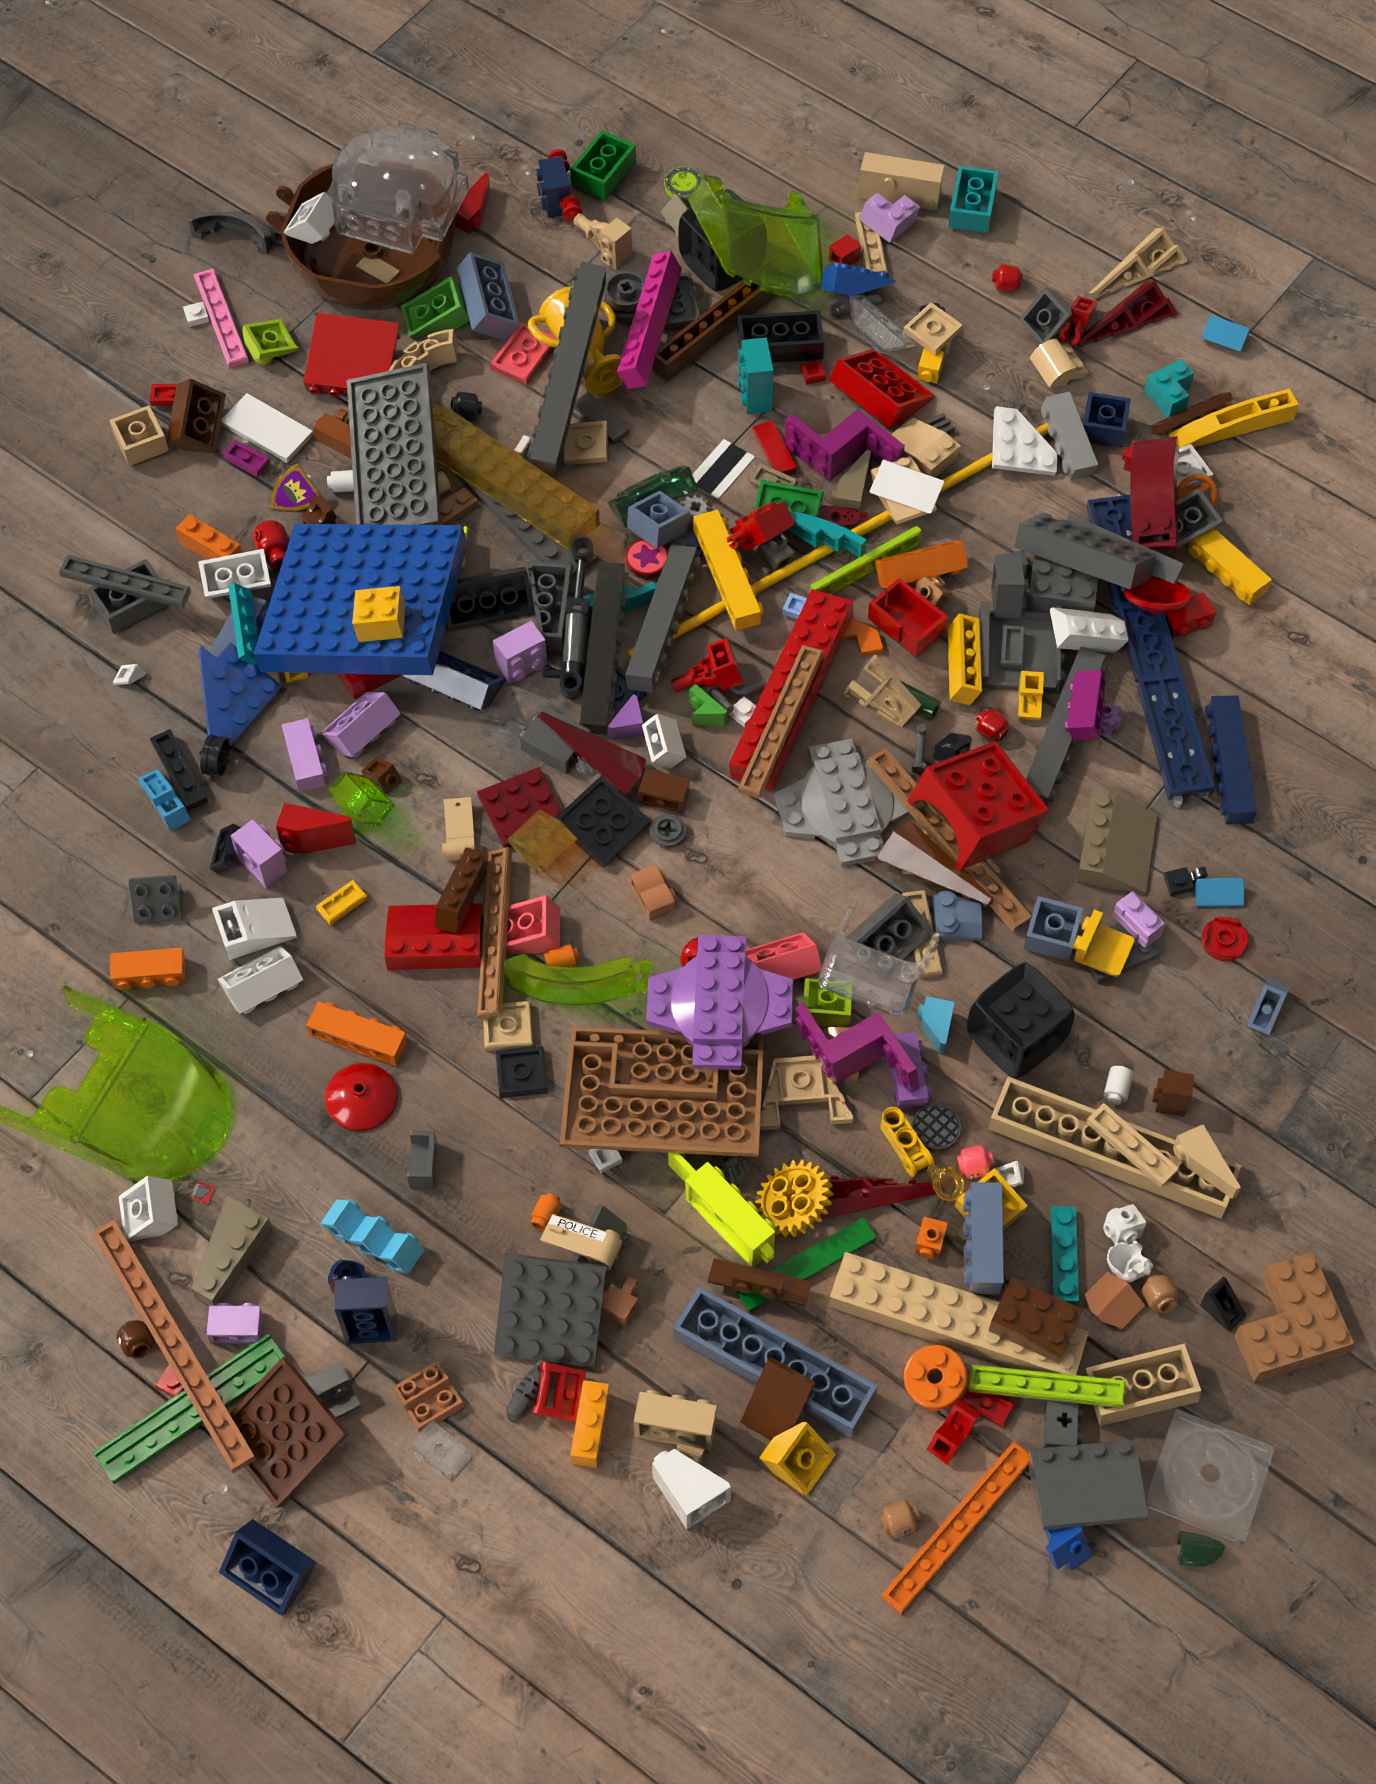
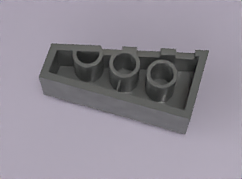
(549, 589)

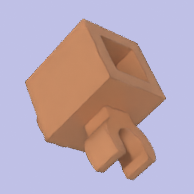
(619, 1303)

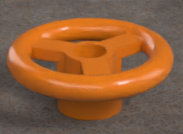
(1207, 482)

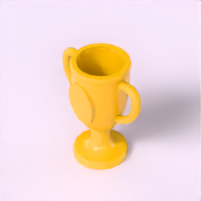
(602, 373)

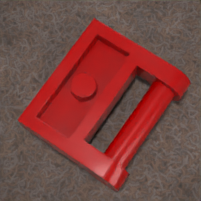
(566, 1394)

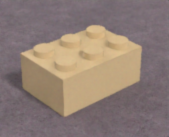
(675, 1419)

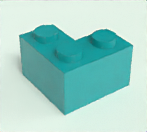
(1169, 387)

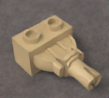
(611, 239)

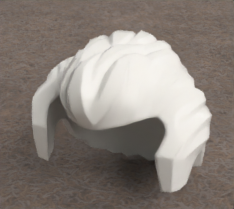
(1127, 1262)

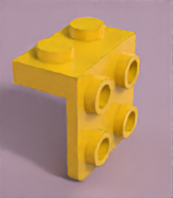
(1102, 946)

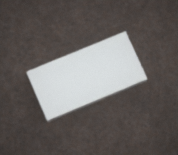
(267, 428)

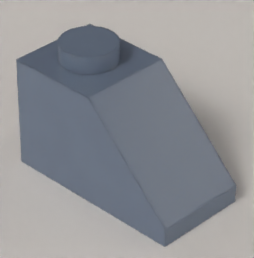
(1268, 1005)

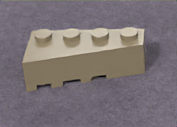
(230, 1250)

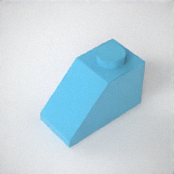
(936, 1020)

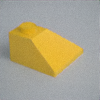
(798, 1457)

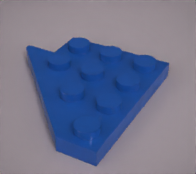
(233, 692)

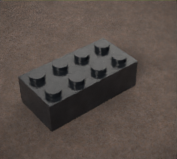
(788, 334)

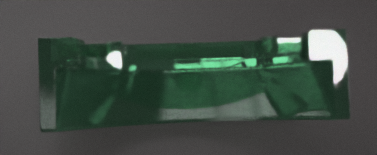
(673, 483)

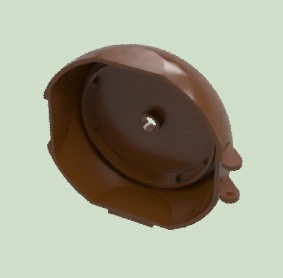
(331, 263)

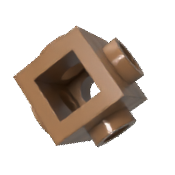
(934, 590)

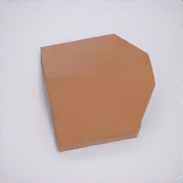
(1113, 1301)

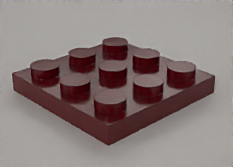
(516, 801)

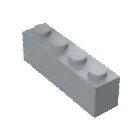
(1069, 436)

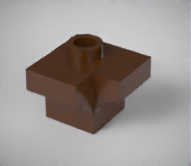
(319, 512)

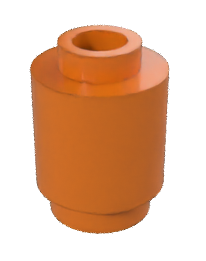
(562, 957)
(545, 1207)

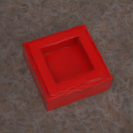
(813, 372)

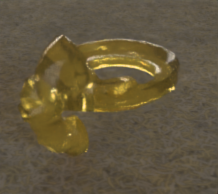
(938, 1173)

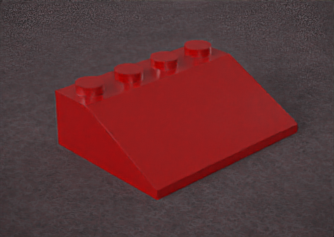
(880, 387)
(416, 943)

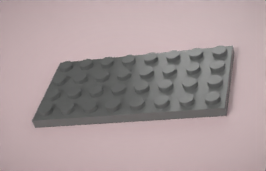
(394, 448)

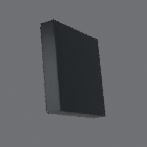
(521, 1072)

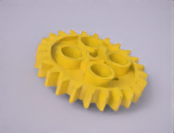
(794, 1197)

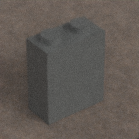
(546, 746)

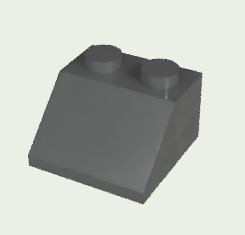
(1046, 315)

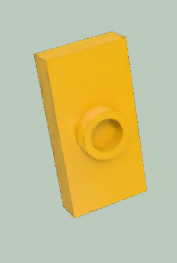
(341, 902)

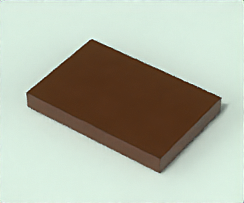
(777, 1400)

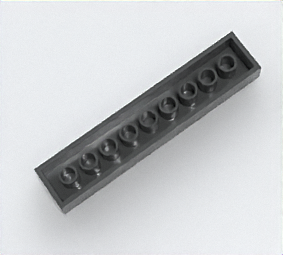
(568, 368)

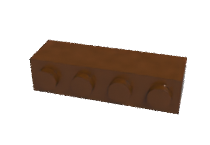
(461, 890)

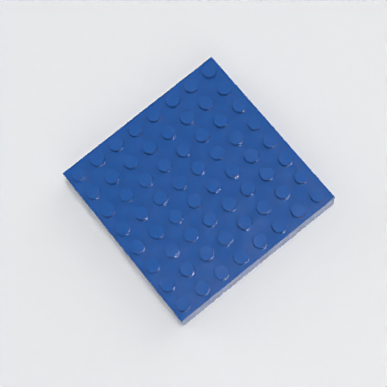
(314, 597)

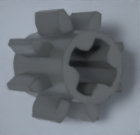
(733, 1168)

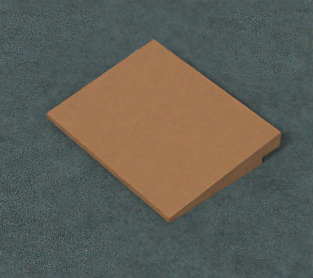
(645, 1096)

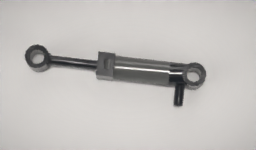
(575, 626)

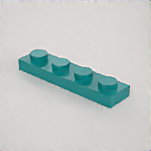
(244, 622)
(1064, 1253)

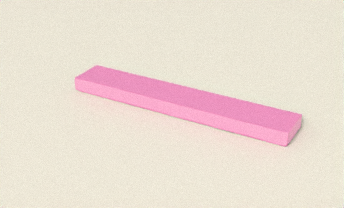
(221, 318)

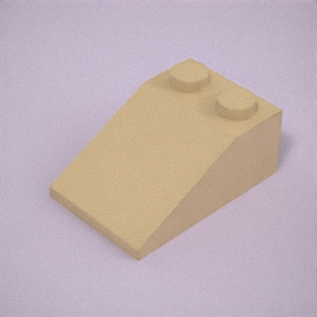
(928, 446)
(898, 511)

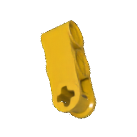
(914, 1155)

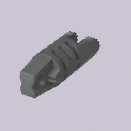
(841, 304)
(525, 1394)

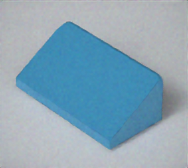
(1219, 892)

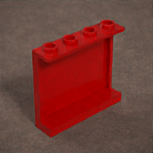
(347, 350)

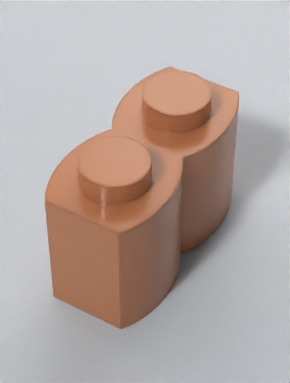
(652, 891)

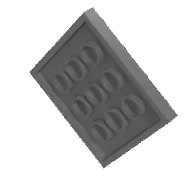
(550, 1310)

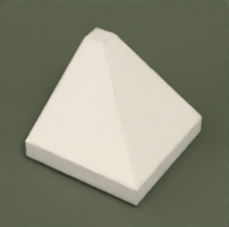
(128, 674)
(1012, 1173)

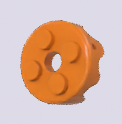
(946, 1392)

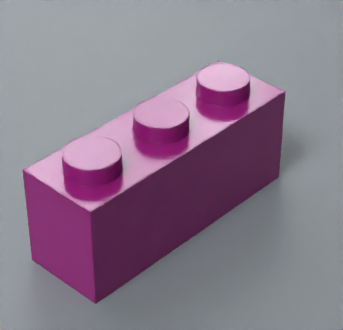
(1086, 705)

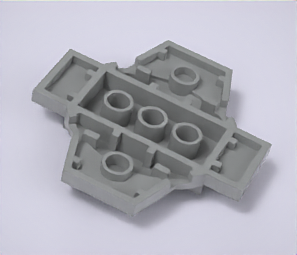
(840, 803)

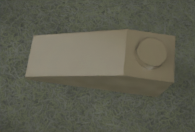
(852, 484)

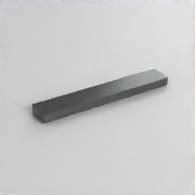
(1163, 566)
(125, 581)

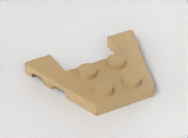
(890, 697)
(798, 1082)

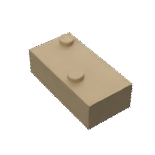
(899, 177)
(1153, 1383)

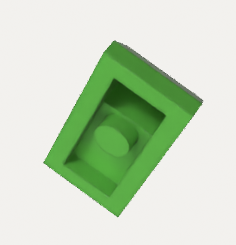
(707, 711)

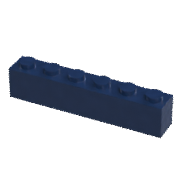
(1232, 760)

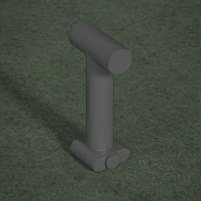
(919, 765)

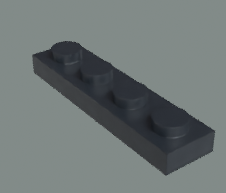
(178, 769)

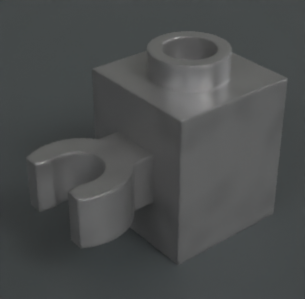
(777, 552)

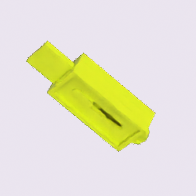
(726, 1210)

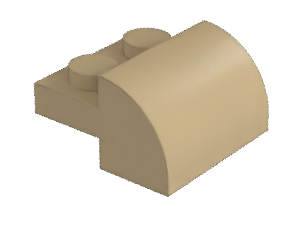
(1058, 363)

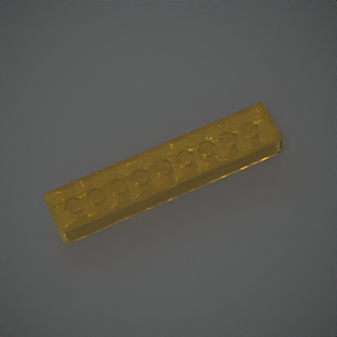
(511, 479)

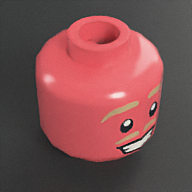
(975, 1162)

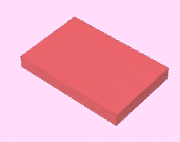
(521, 355)

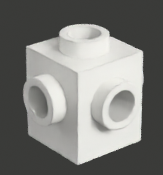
(1124, 1224)

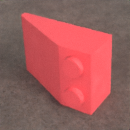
(533, 926)

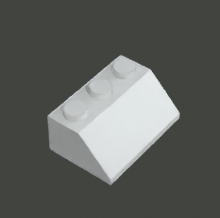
(245, 569)
(1088, 630)
(260, 980)

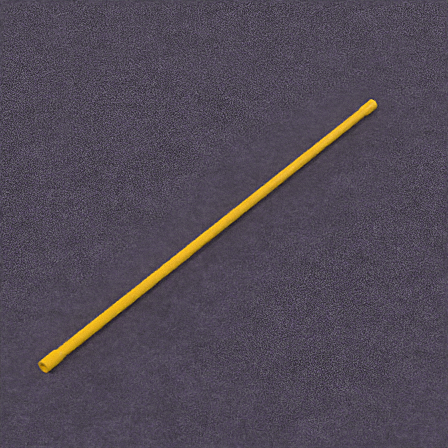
(824, 550)

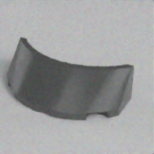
(234, 221)

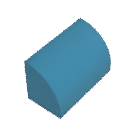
(1226, 333)

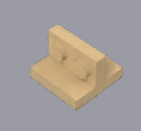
(933, 329)

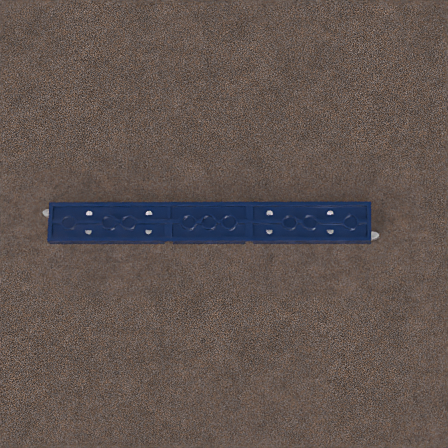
(1158, 675)

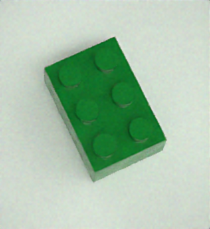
(603, 165)

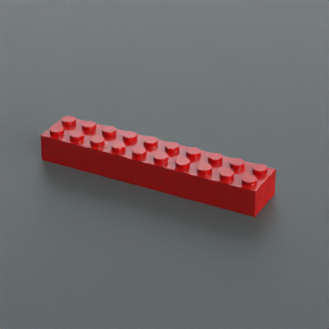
(817, 626)

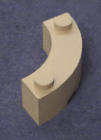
(436, 351)

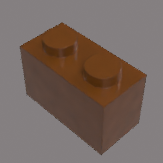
(664, 790)
(1173, 1092)

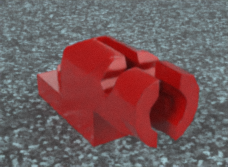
(1081, 314)

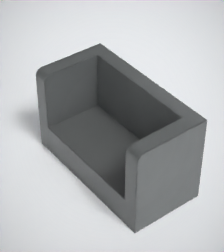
(422, 1159)

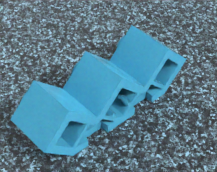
(372, 1236)

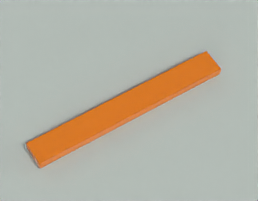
(956, 1528)

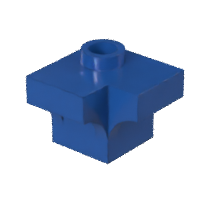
(1067, 1547)

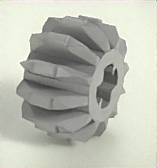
(696, 507)

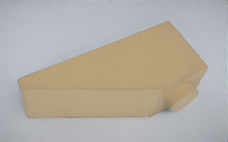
(1203, 1158)

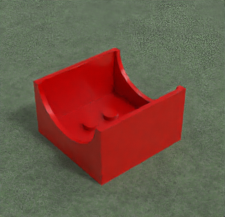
(983, 801)

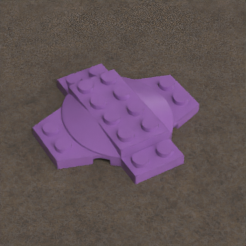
(719, 1002)

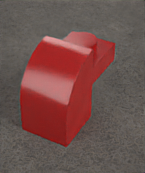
(953, 1432)

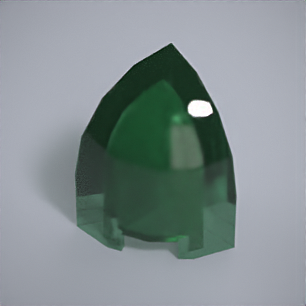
(1198, 1549)

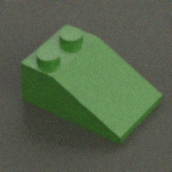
(436, 310)

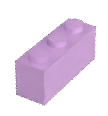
(304, 754)

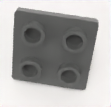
(155, 898)
(334, 1390)

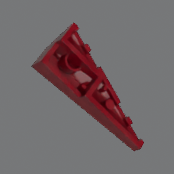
(1138, 309)
(611, 761)
(871, 1192)

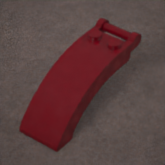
(1154, 492)

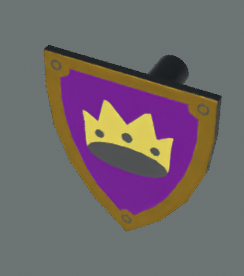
(293, 490)

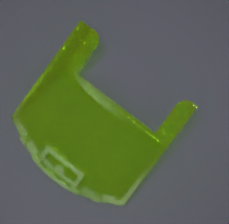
(762, 242)

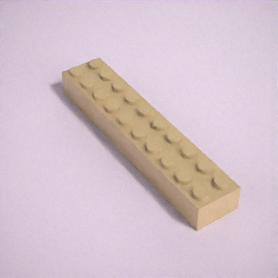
(1062, 1130)
(937, 1314)

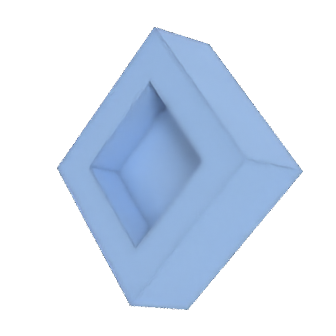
(793, 605)

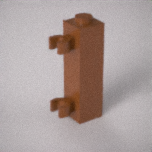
(334, 432)

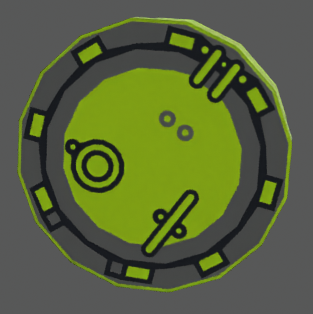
(681, 181)

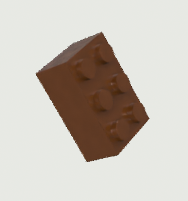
(1035, 1320)

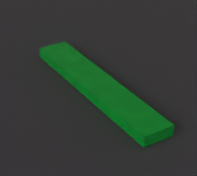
(818, 1258)

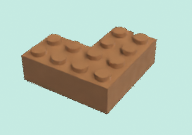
(1306, 1322)

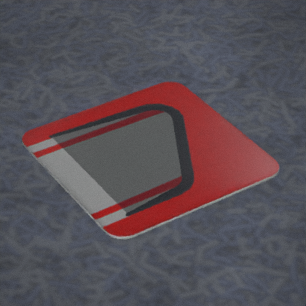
(202, 1192)

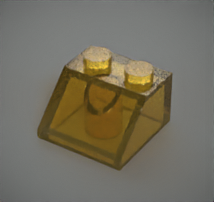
(541, 840)

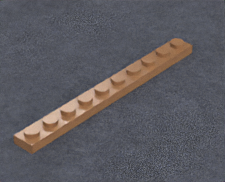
(942, 833)

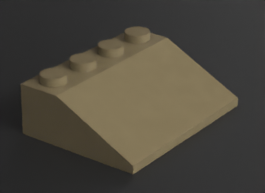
(1116, 844)

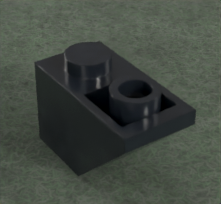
(952, 746)

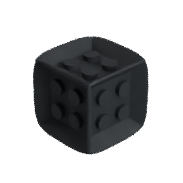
(699, 253)
(1020, 1020)

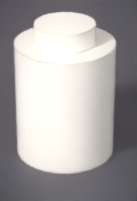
(341, 481)
(1118, 1085)

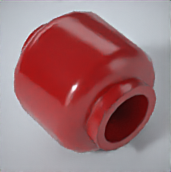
(1007, 278)
(992, 725)

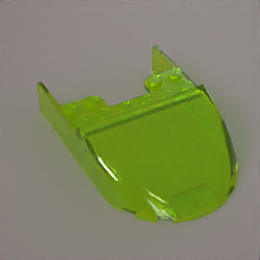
(143, 1104)

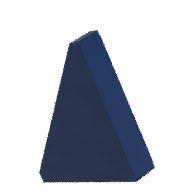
(622, 693)

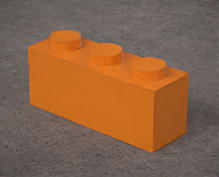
(205, 540)
(148, 968)

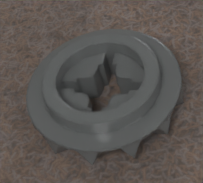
(659, 825)

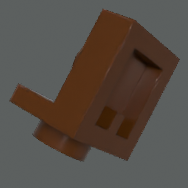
(383, 774)

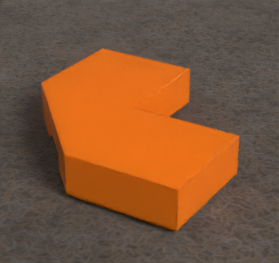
(866, 636)

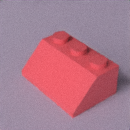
(788, 957)

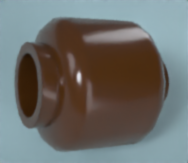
(135, 1339)

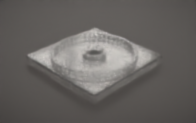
(1182, 1492)

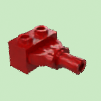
(714, 670)

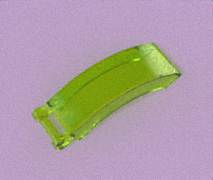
(577, 985)

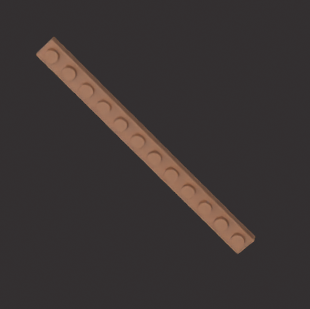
(174, 1347)

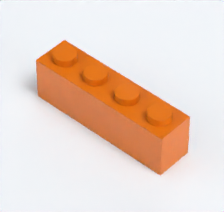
(916, 564)
(357, 1033)

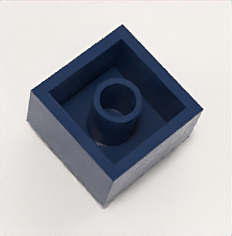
(1106, 419)

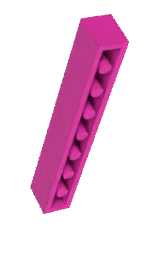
(649, 320)

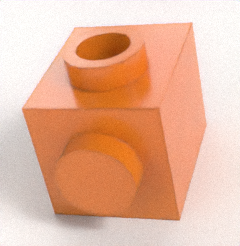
(930, 1238)

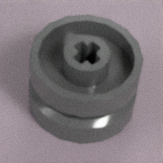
(623, 294)

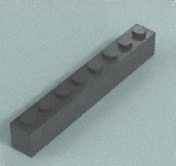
(662, 618)
(1056, 743)

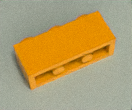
(590, 1424)

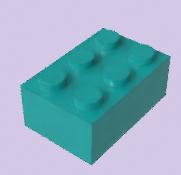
(973, 199)
(756, 375)

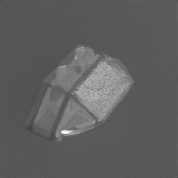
(877, 327)

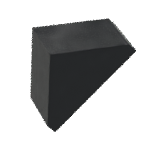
(1223, 1304)

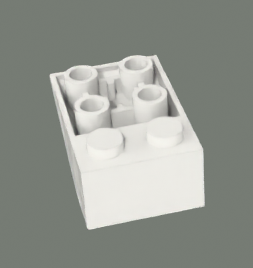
(253, 925)

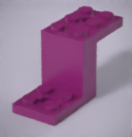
(842, 444)
(857, 1048)

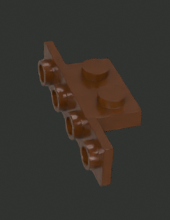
(759, 1282)

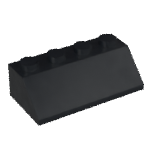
(491, 598)

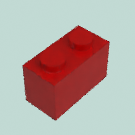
(1192, 617)

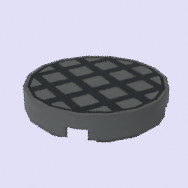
(937, 1127)

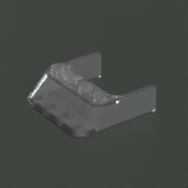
(871, 975)

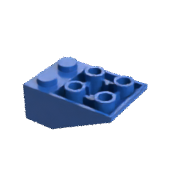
(847, 281)

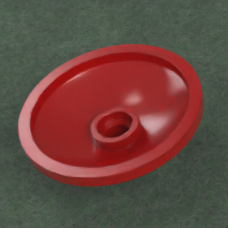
(1159, 596)
(361, 1109)

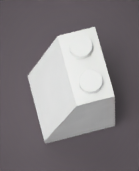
(689, 1487)

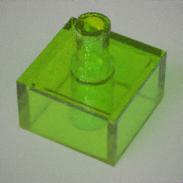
(360, 798)

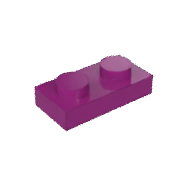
(246, 458)

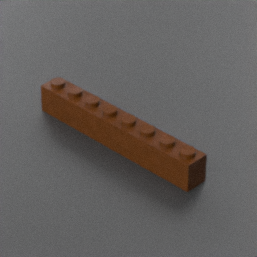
(708, 329)

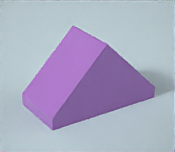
(627, 722)

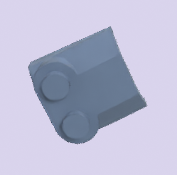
(957, 917)

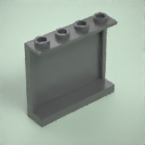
(1039, 650)

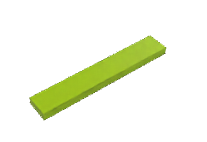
(866, 564)
(1047, 1386)

